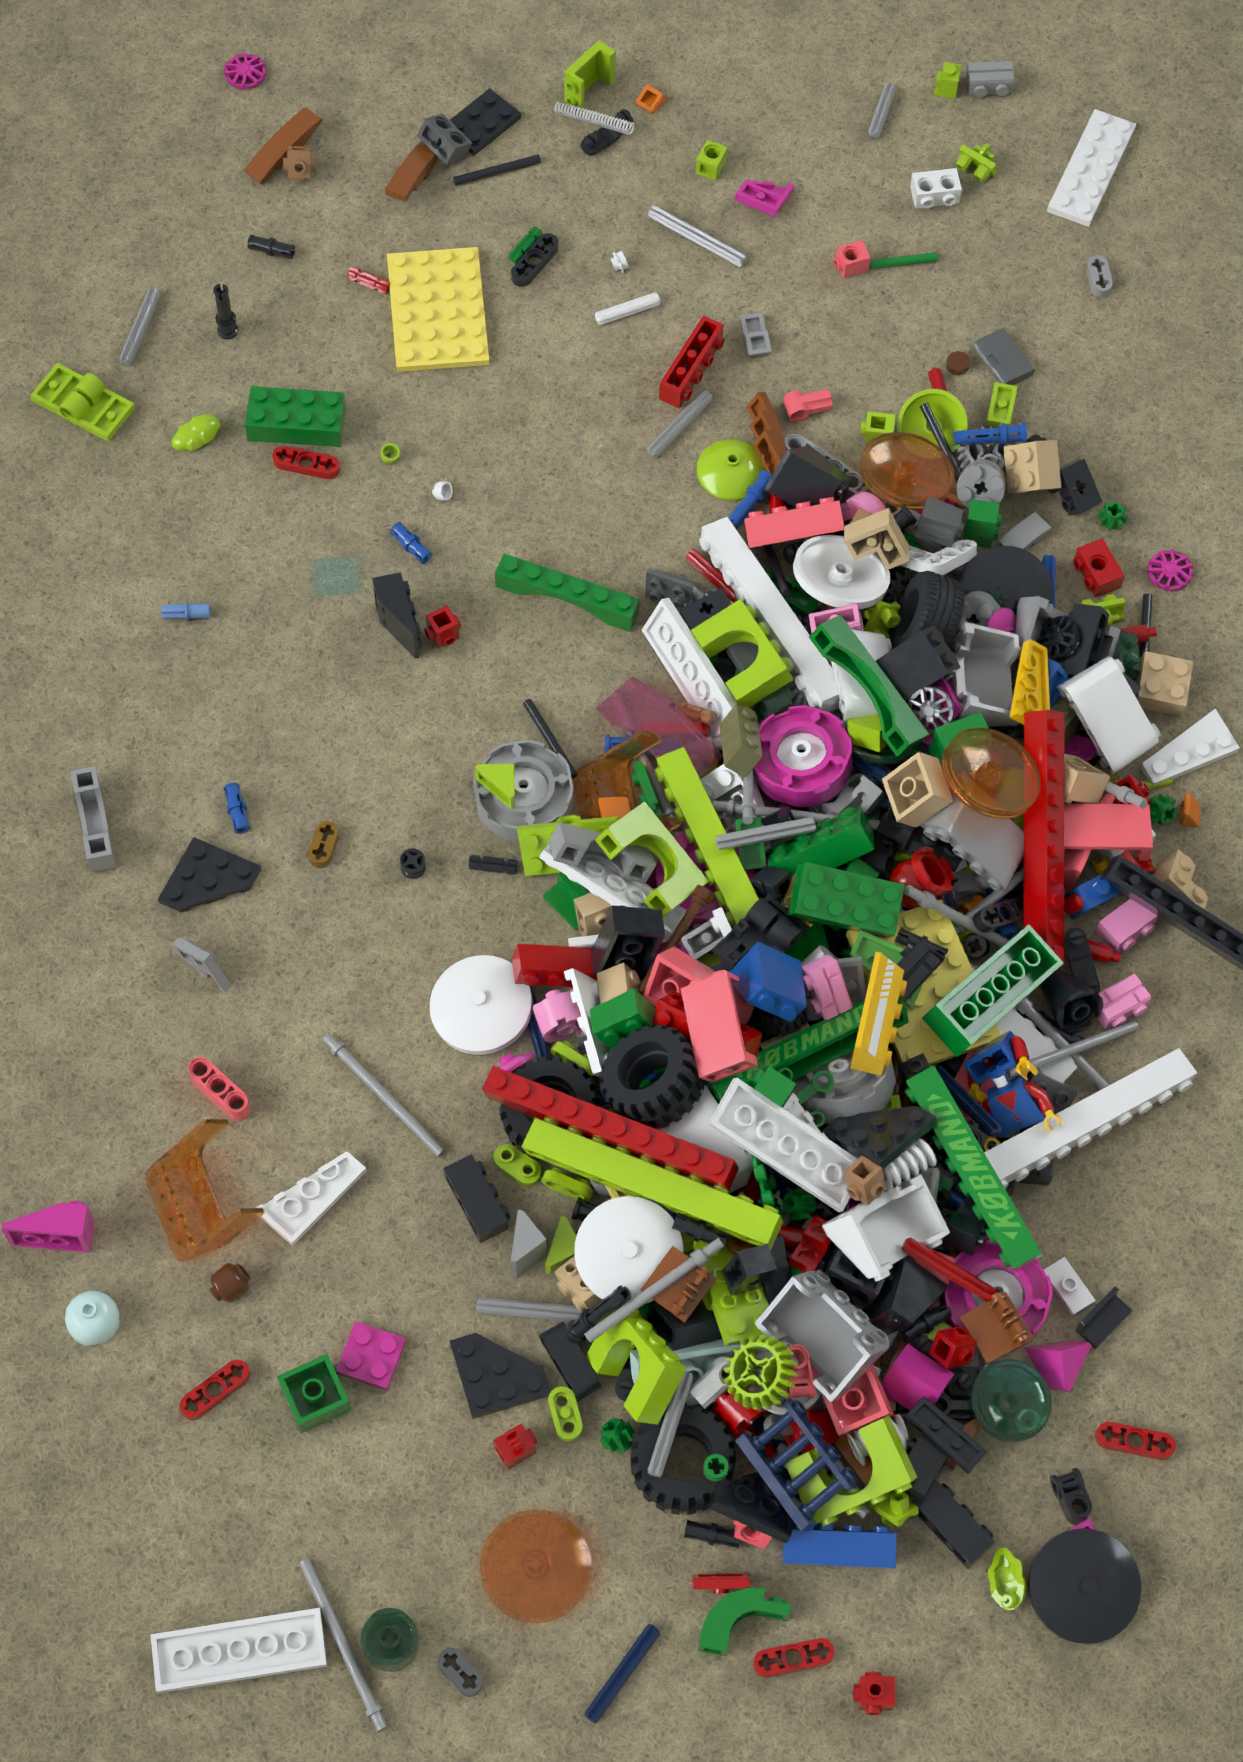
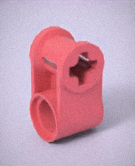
(804, 1380)

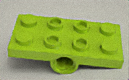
(83, 401)
(536, 837)
(734, 1313)

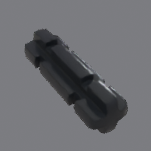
(493, 864)

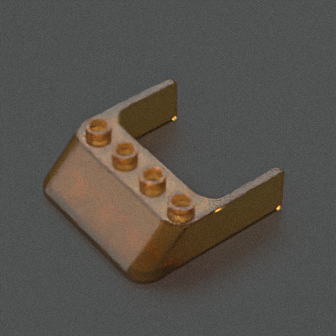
(611, 777)
(188, 1200)

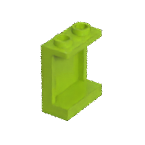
(594, 64)

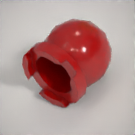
(924, 873)

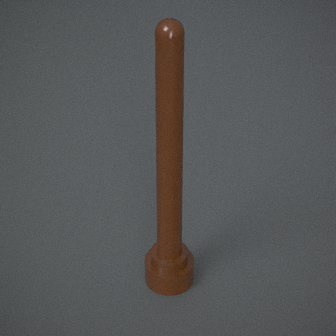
(700, 898)

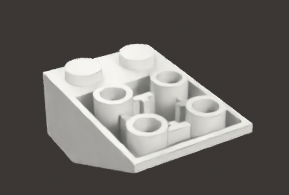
(727, 785)

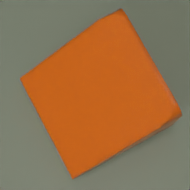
(650, 99)
(614, 806)
(1190, 811)

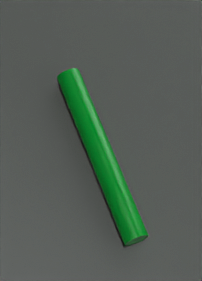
(903, 260)

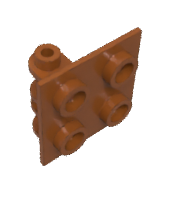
(686, 1292)
(996, 1327)

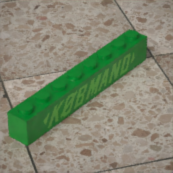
(809, 1048)
(975, 1170)

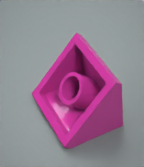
(914, 1377)

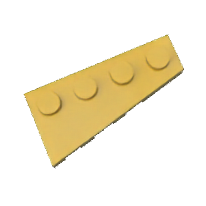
(1032, 682)

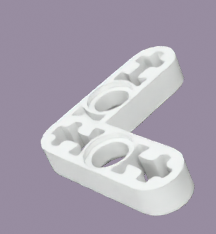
(943, 560)

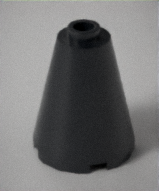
(1071, 1001)

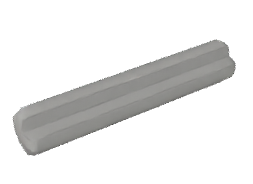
(882, 110)

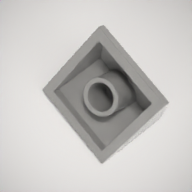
(528, 1245)

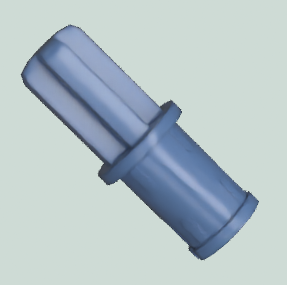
(185, 611)

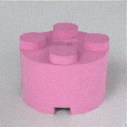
(557, 1016)

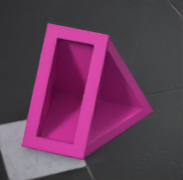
(1059, 1362)

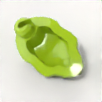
(196, 432)
(1007, 1579)

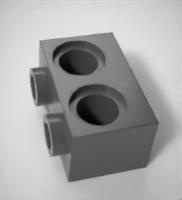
(444, 139)

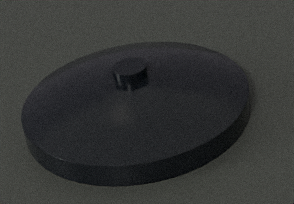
(1010, 568)
(1084, 1586)

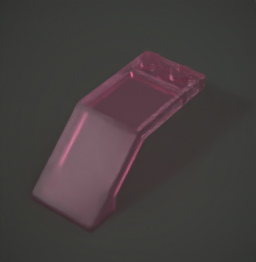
(640, 707)

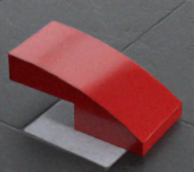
(812, 1247)

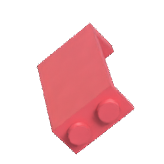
(1108, 828)
(715, 1027)

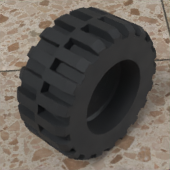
(635, 1059)
(552, 1074)
(678, 1494)

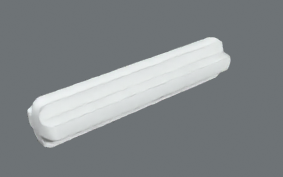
(627, 308)

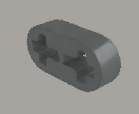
(455, 1677)

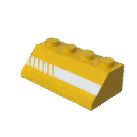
(878, 1016)

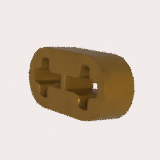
(328, 845)

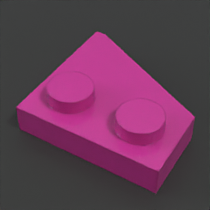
(764, 196)

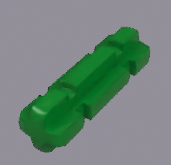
(524, 244)

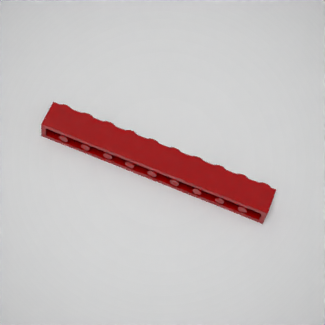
(1045, 830)
(610, 1127)

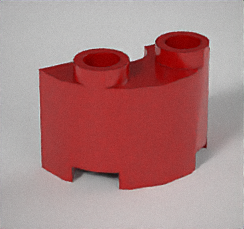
(735, 1414)

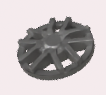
(931, 708)

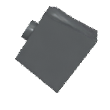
(939, 522)

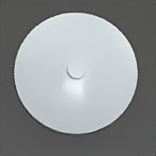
(833, 576)
(480, 1005)
(623, 1244)

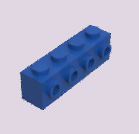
(842, 1547)

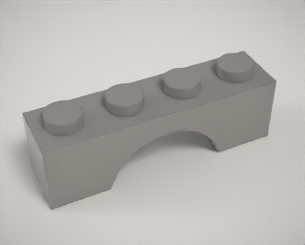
(93, 819)
(573, 843)

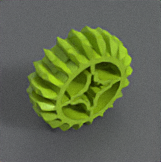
(743, 1379)

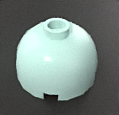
(92, 1318)

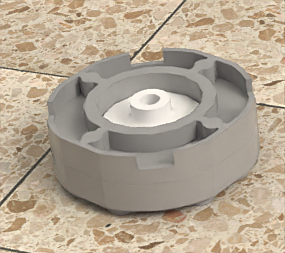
(541, 789)
(852, 1090)

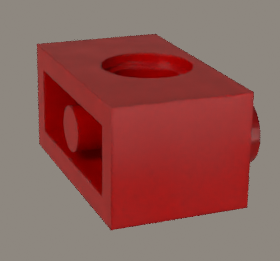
(1098, 556)

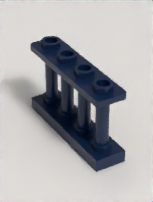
(787, 1490)

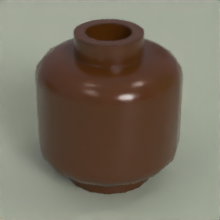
(229, 1282)

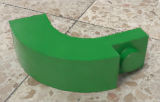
(734, 1608)

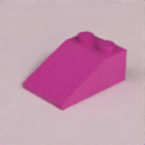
(56, 1228)

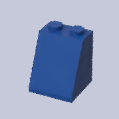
(771, 981)

